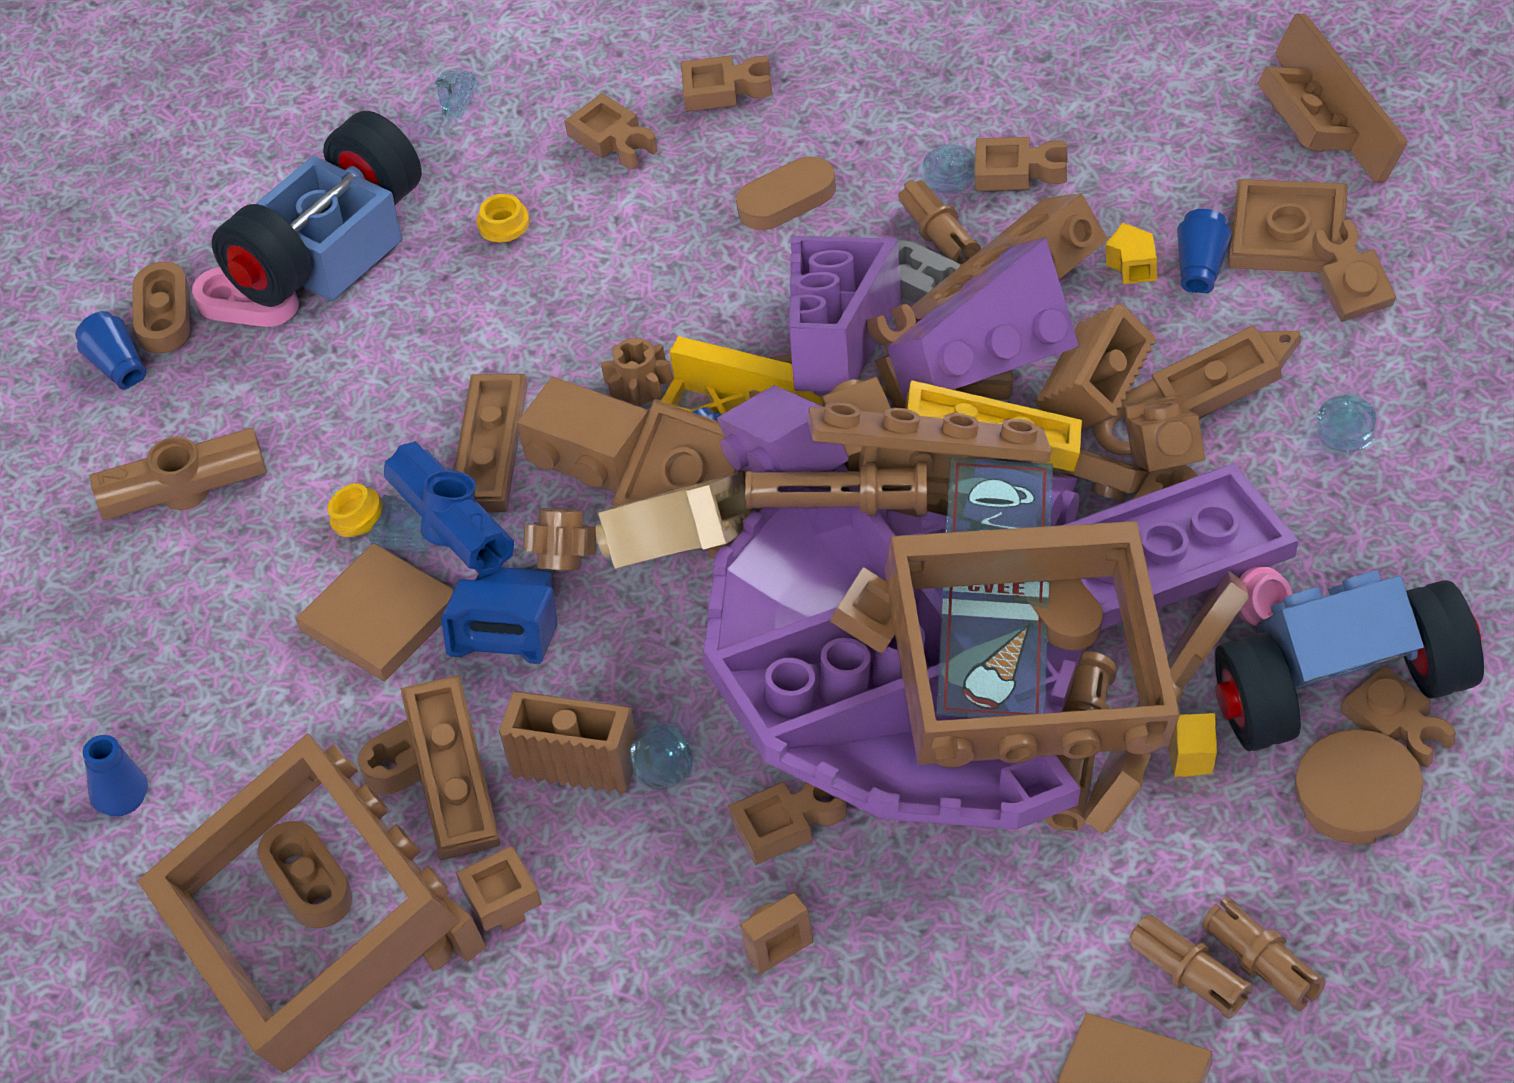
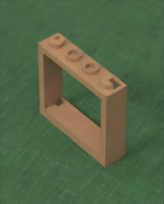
(1033, 556)
(359, 972)

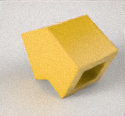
(1132, 254)
(1193, 745)

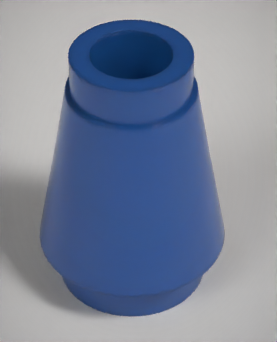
(1202, 247)
(109, 347)
(113, 778)

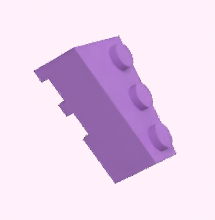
(991, 325)

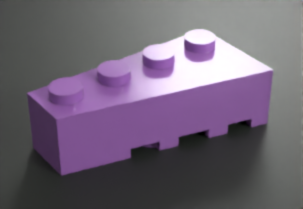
(833, 294)

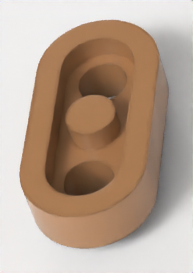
(161, 307)
(308, 877)

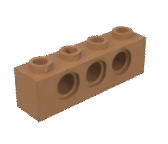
(1063, 220)

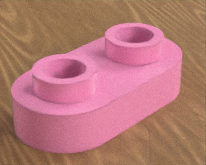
(222, 301)

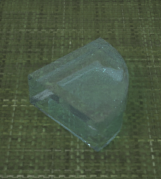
(456, 92)
(398, 528)

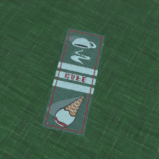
(991, 633)

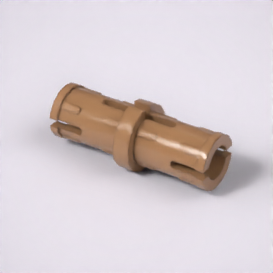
(1263, 953)

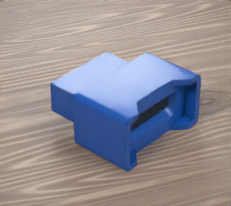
(502, 614)

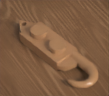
(1211, 377)

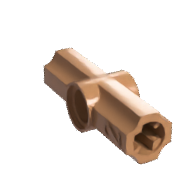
(177, 473)

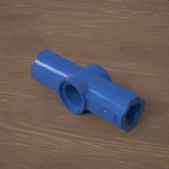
(448, 509)

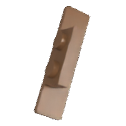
(1328, 101)
(903, 438)

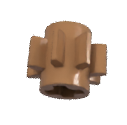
(637, 371)
(559, 539)

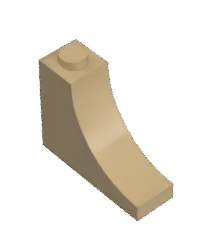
(674, 521)

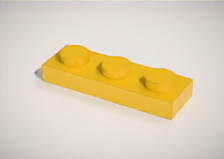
(1061, 431)

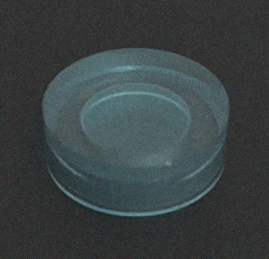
(949, 169)
(1346, 423)
(661, 757)

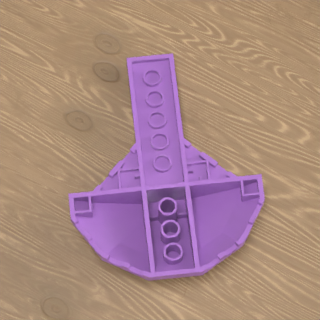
(840, 708)

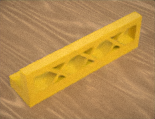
(726, 375)

